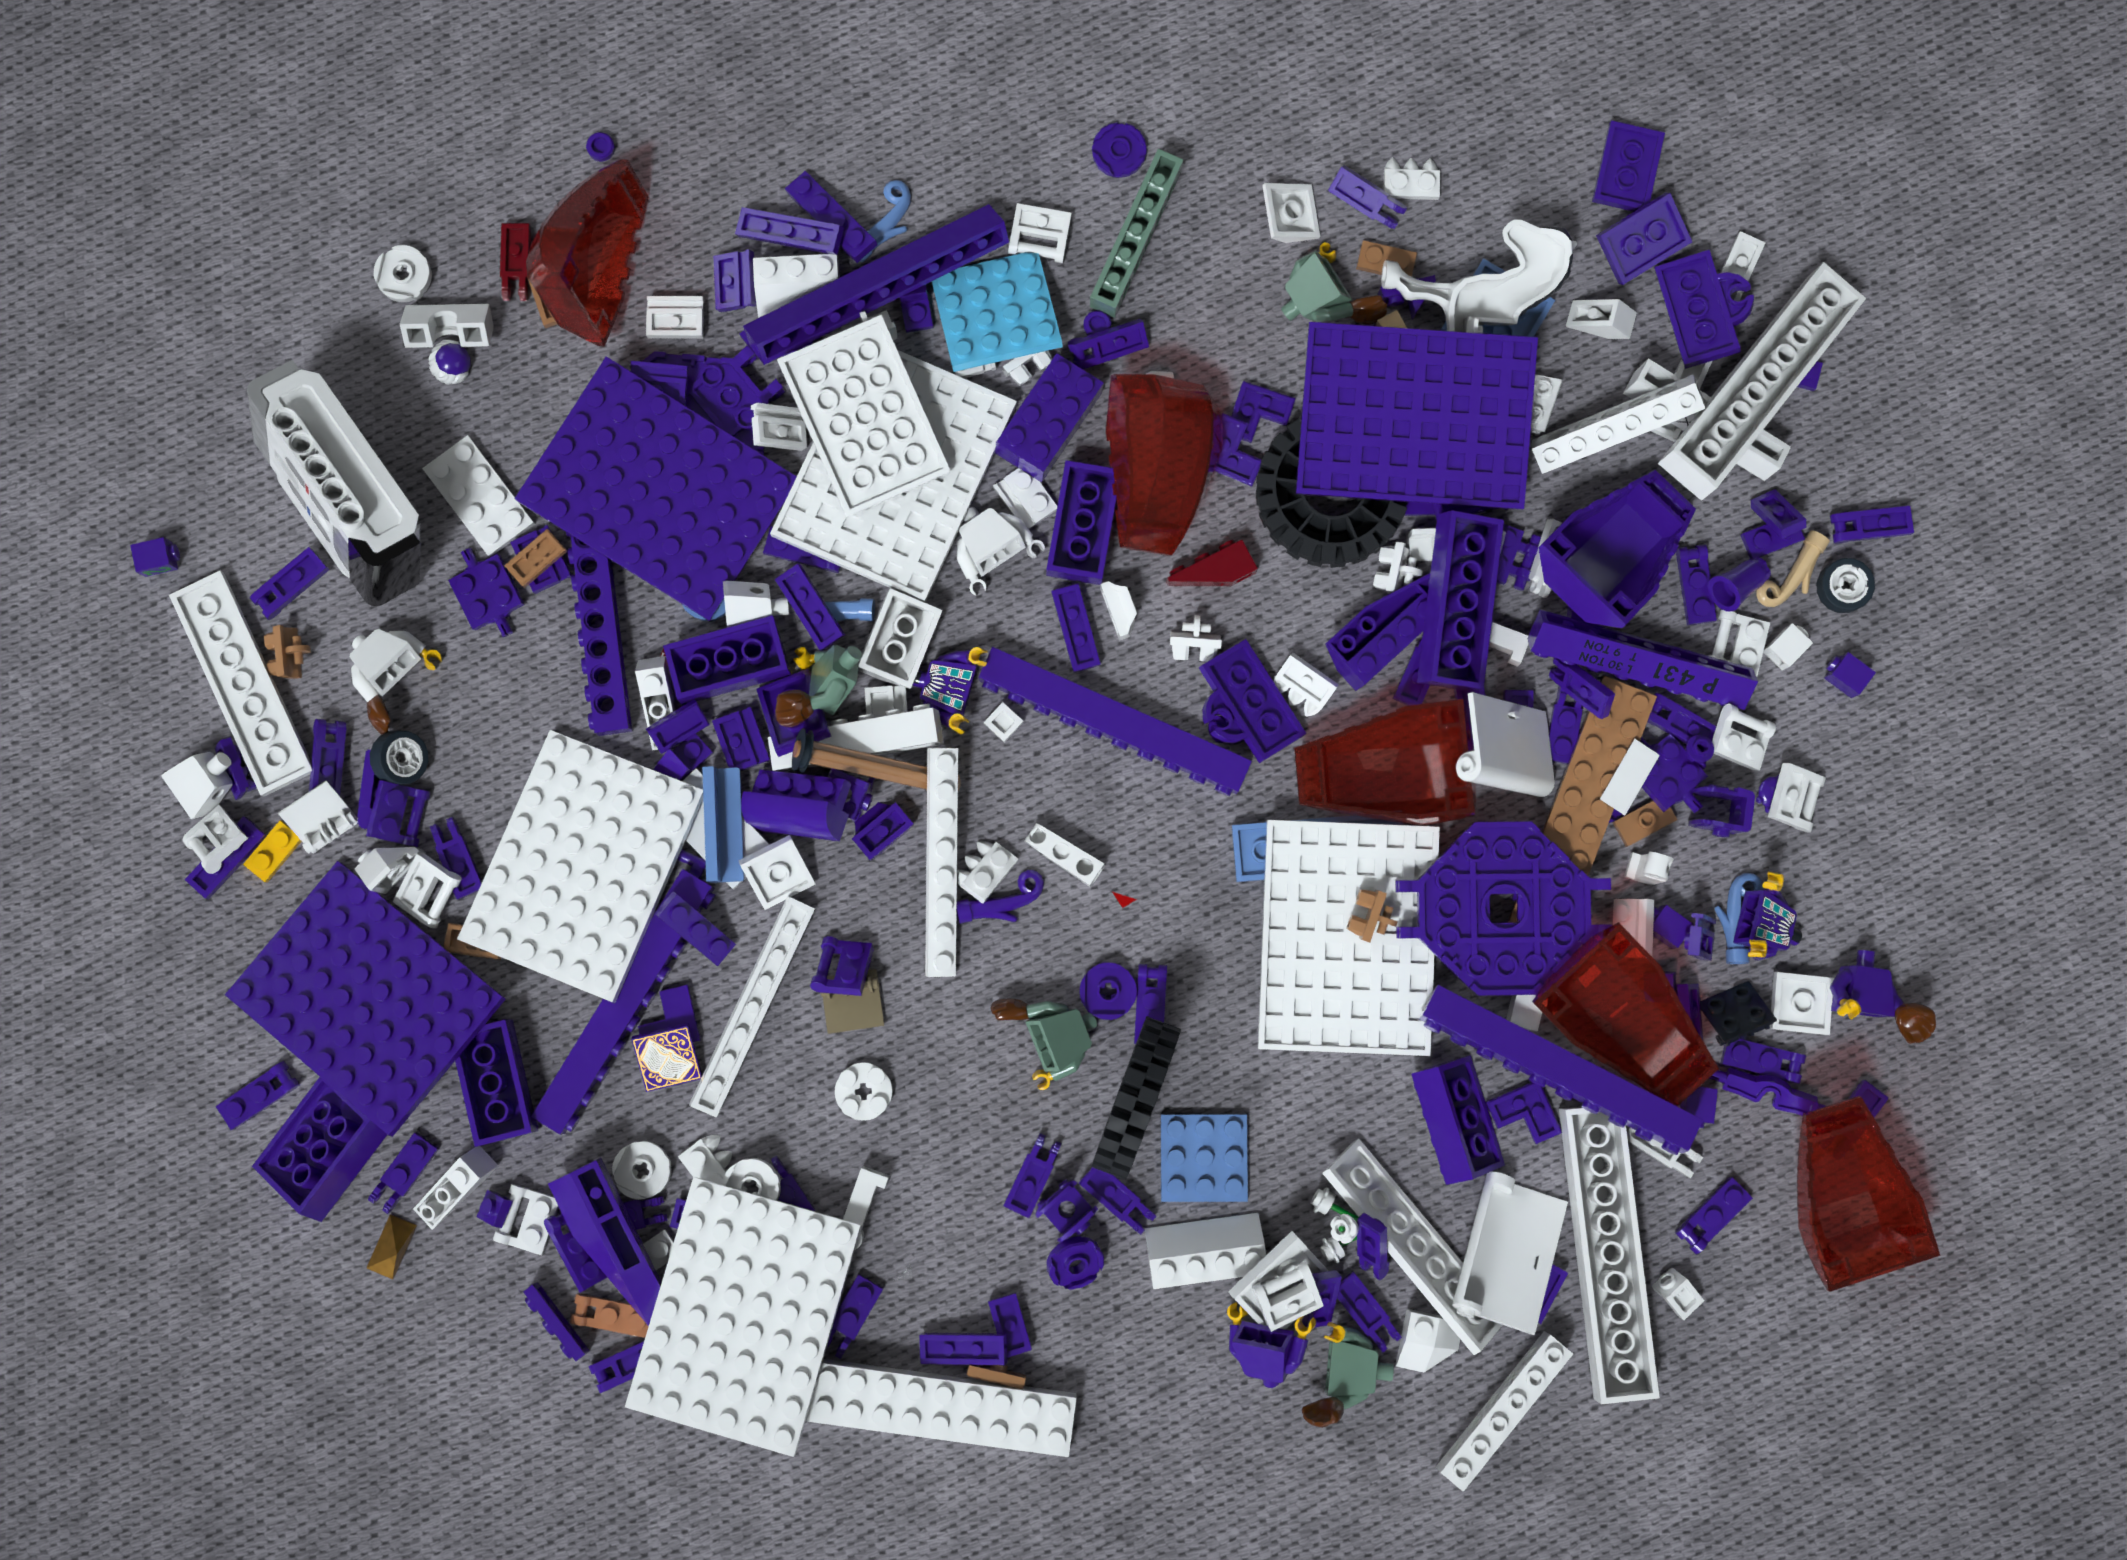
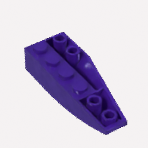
(1379, 633)
(608, 1234)

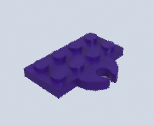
(1703, 307)
(1248, 703)

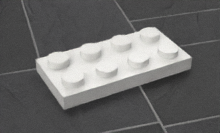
(478, 496)

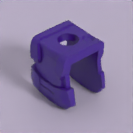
(861, 793)
(1741, 802)
(1067, 1226)

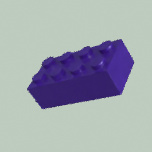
(1049, 417)
(1082, 523)
(495, 1085)

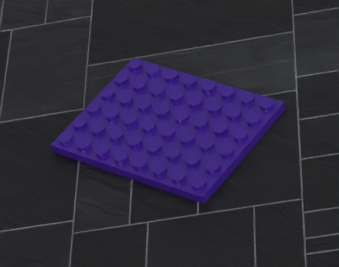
(1416, 415)
(656, 488)
(365, 998)

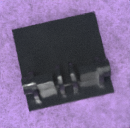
(1737, 1013)

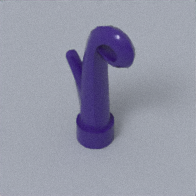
(997, 907)

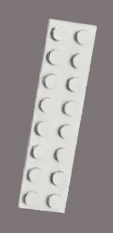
(242, 683)
(1409, 1238)

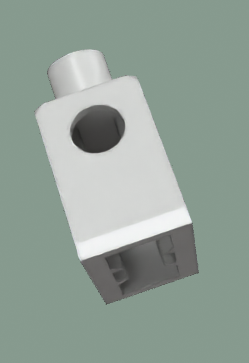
(750, 602)
(200, 782)

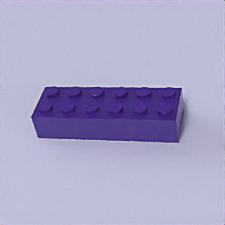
(1460, 601)

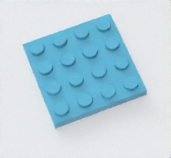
(996, 311)

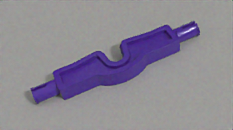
(1755, 1087)

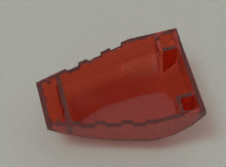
(585, 251)
(1162, 457)
(1392, 767)
(1627, 1015)
(1856, 1199)

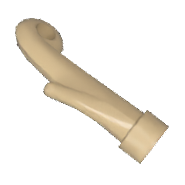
(1801, 571)

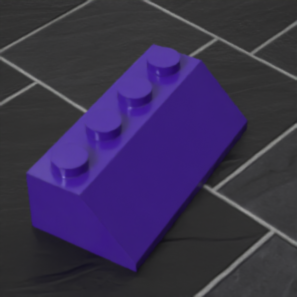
(727, 660)
(1458, 1120)

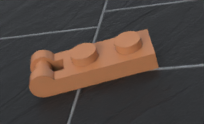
(609, 1316)

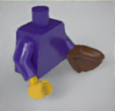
(1872, 993)

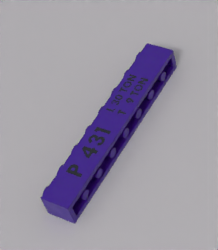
(1641, 660)

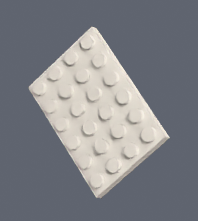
(863, 415)

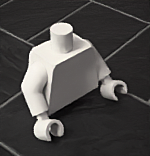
(989, 541)

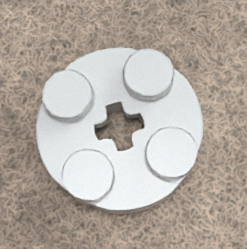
(395, 260)
(852, 1104)
(754, 1169)
(626, 1176)

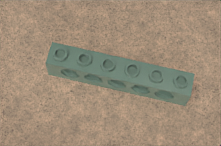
(1136, 233)

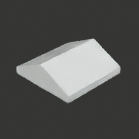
(1291, 212)

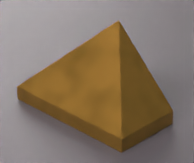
(391, 1246)

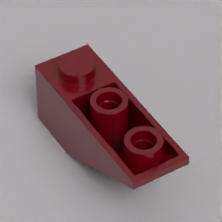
(1222, 568)

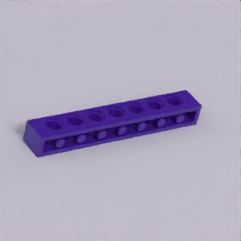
(619, 717)

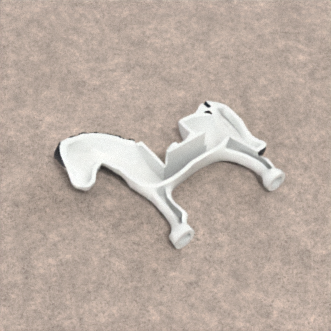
(1496, 298)

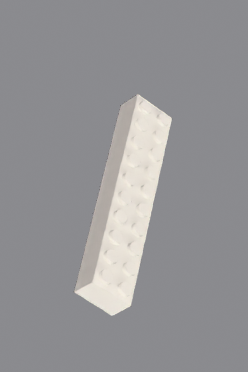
(1762, 381)
(1608, 1257)
(943, 1407)

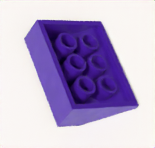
(318, 1151)

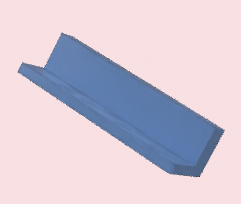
(723, 824)

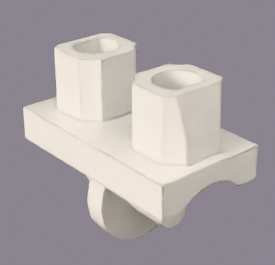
(1018, 371)
(1397, 557)
(1207, 642)

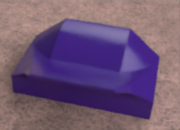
(880, 828)

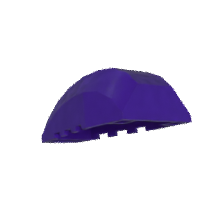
(1616, 550)

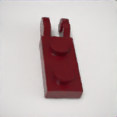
(513, 257)

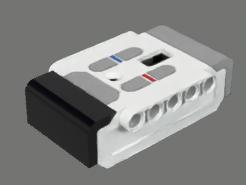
(336, 482)

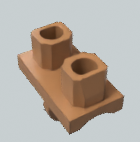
(288, 652)
(1366, 927)

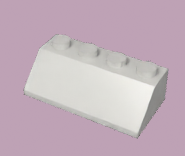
(1204, 1250)

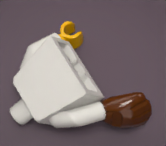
(380, 664)

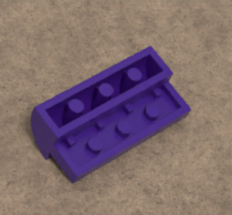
(797, 805)

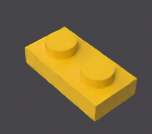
(272, 851)

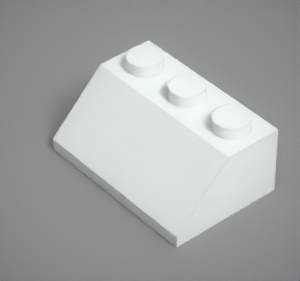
(790, 277)
(899, 639)

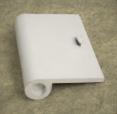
(1508, 747)
(1500, 1268)

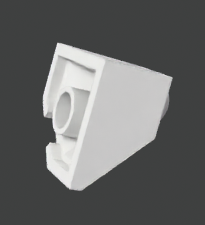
(385, 866)
(1425, 1341)

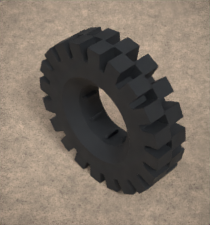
(1310, 533)
(1136, 1098)

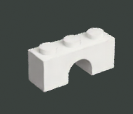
(426, 323)

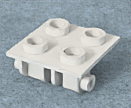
(1544, 398)
(319, 817)

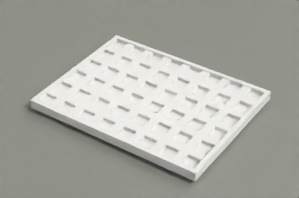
(911, 534)
(582, 866)
(1316, 976)
(743, 1316)

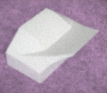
(1120, 608)

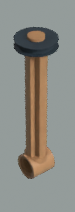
(808, 751)

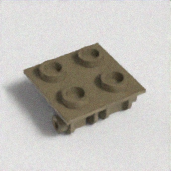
(852, 1011)

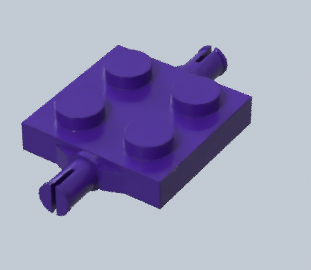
(486, 592)
(1673, 776)

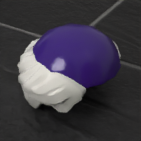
(449, 362)

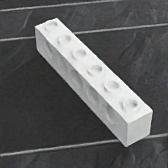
(1618, 424)
(1504, 1410)

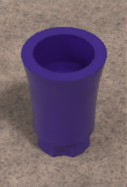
(1737, 584)

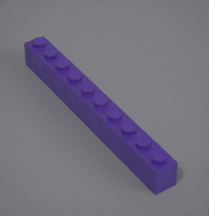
(876, 284)
(1115, 721)
(612, 1021)
(1560, 1070)

